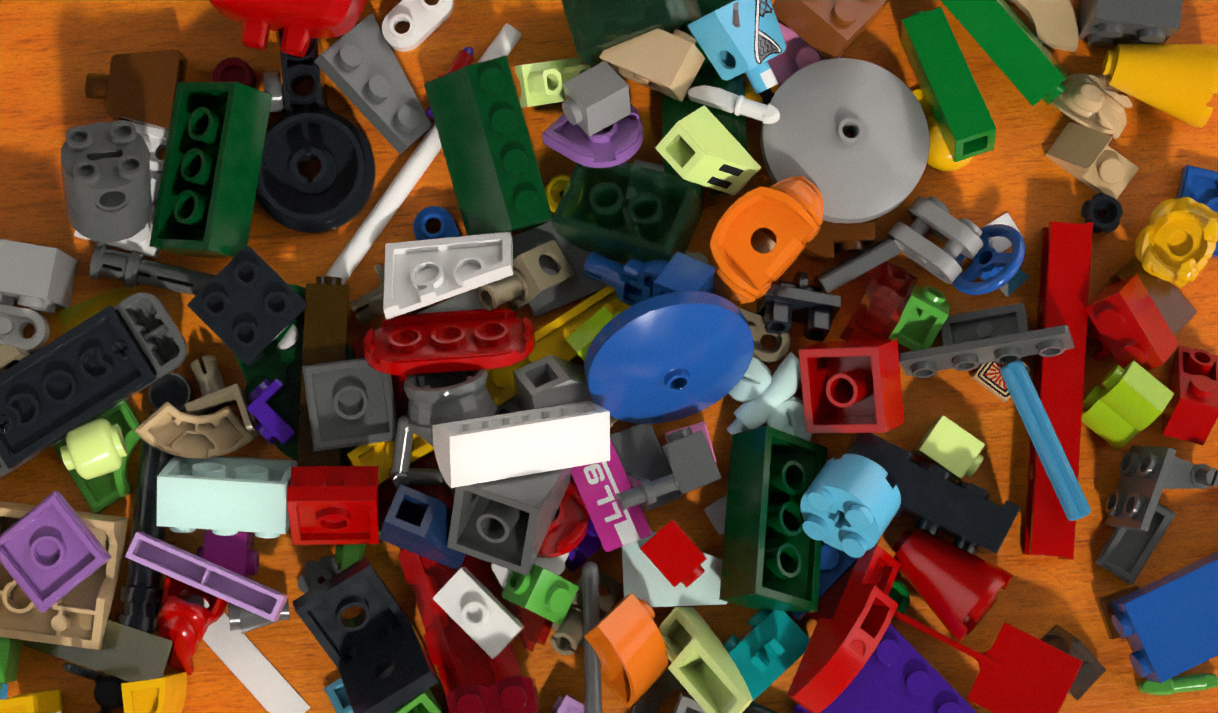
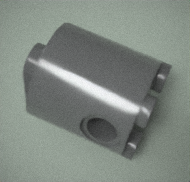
(106, 180)

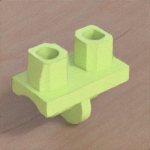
(543, 81)

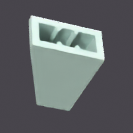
(650, 585)

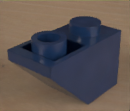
(421, 526)

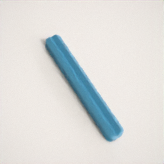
(1045, 440)

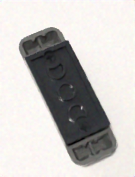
(85, 375)

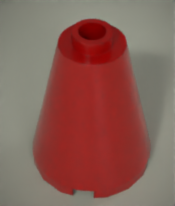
(950, 579)

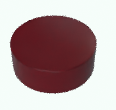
(234, 70)

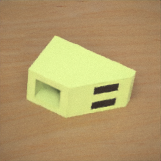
(707, 153)

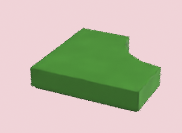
(111, 487)

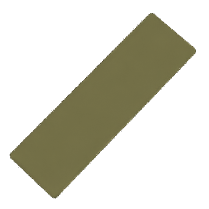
(123, 654)

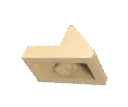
(1091, 160)

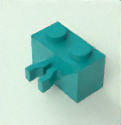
(766, 649)

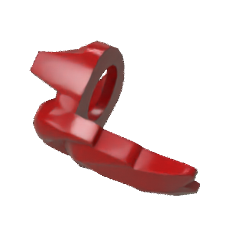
(185, 622)

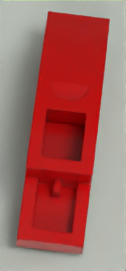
(849, 639)

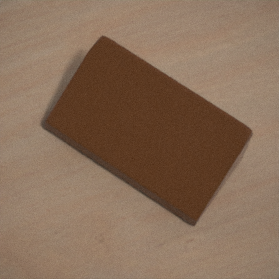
(1167, 298)

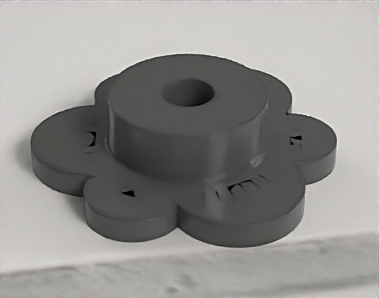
(314, 570)

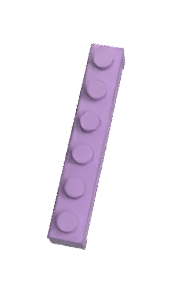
(206, 576)

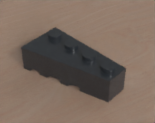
(936, 501)

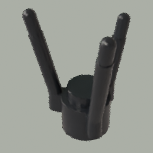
(107, 689)

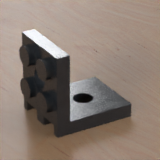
(370, 644)

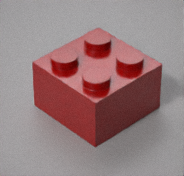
(851, 386)

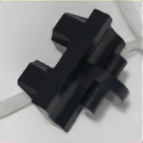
(801, 304)

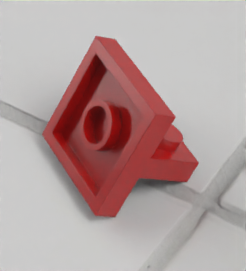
(333, 505)

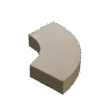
(1052, 22)
(194, 435)

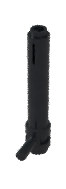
(142, 588)

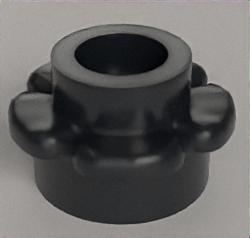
(1109, 205)

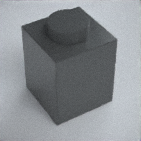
(690, 460)

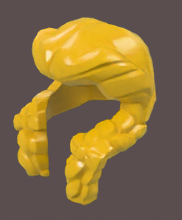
(1178, 240)

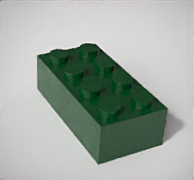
(210, 169)

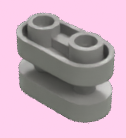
(933, 216)

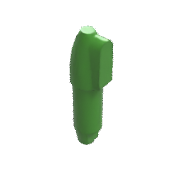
(1179, 684)

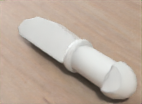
(731, 103)

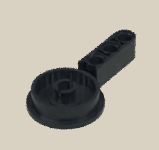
(318, 134)

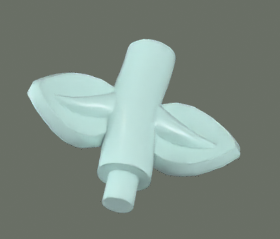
(770, 399)

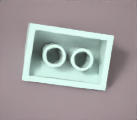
(225, 495)

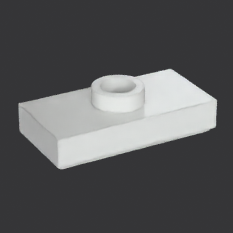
(478, 612)

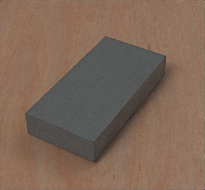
(856, 265)
(1129, 549)

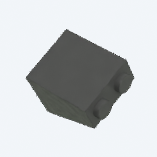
(507, 518)

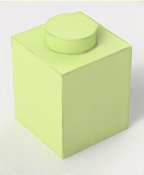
(951, 448)

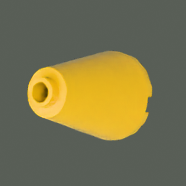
(1167, 76)

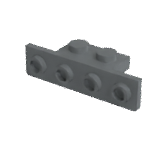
(986, 337)

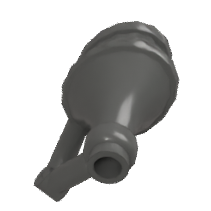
(434, 401)

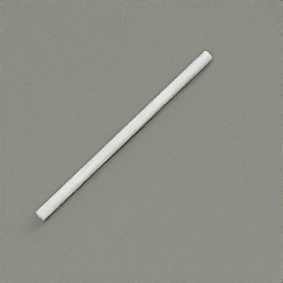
(398, 189)

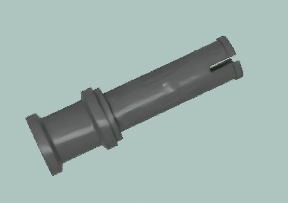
(136, 269)

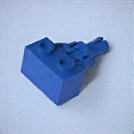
(644, 280)

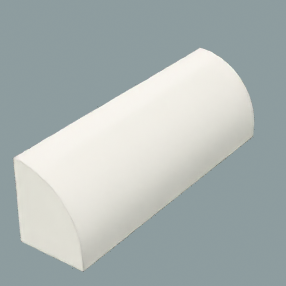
(522, 443)

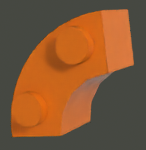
(629, 649)

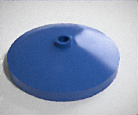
(668, 357)

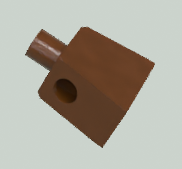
(140, 86)

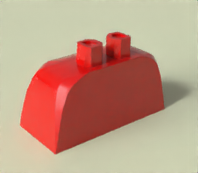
(295, 18)

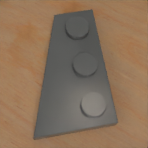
(375, 83)

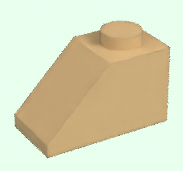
(658, 61)

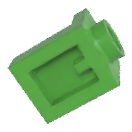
(921, 318)

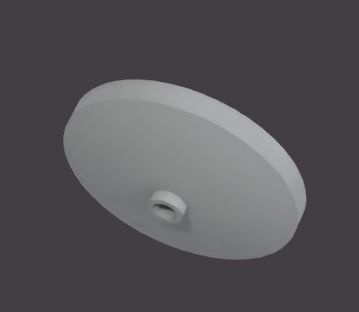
(858, 174)

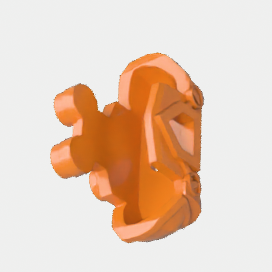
(790, 210)

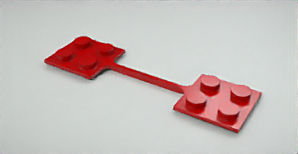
(1013, 675)

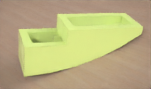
(703, 663)

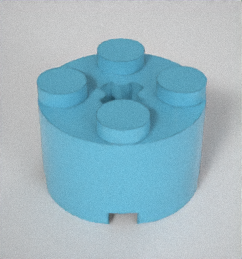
(849, 504)

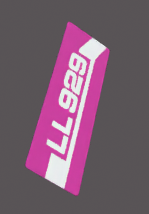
(598, 490)

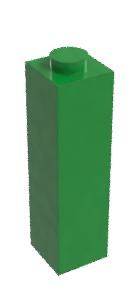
(1012, 47)
(948, 84)

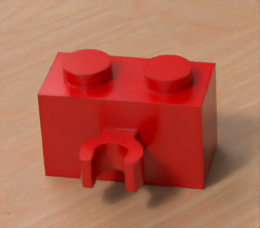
(1130, 325)

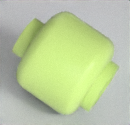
(94, 448)

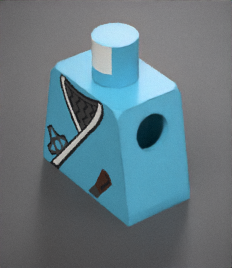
(742, 41)

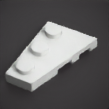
(441, 268)

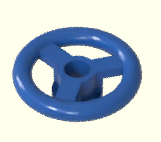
(991, 267)

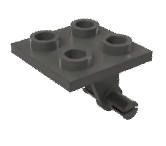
(645, 468)
(1143, 477)

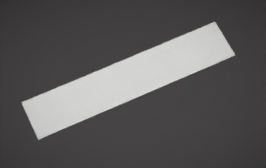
(251, 666)

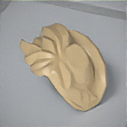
(1094, 103)

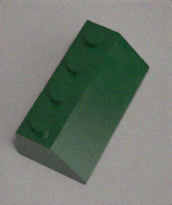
(488, 149)
(765, 549)

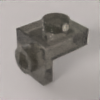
(1091, 667)

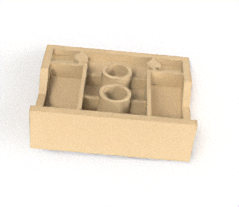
(81, 614)

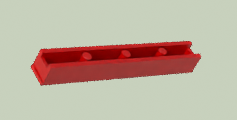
(1059, 380)

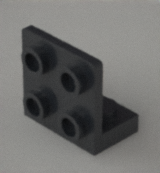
(247, 306)

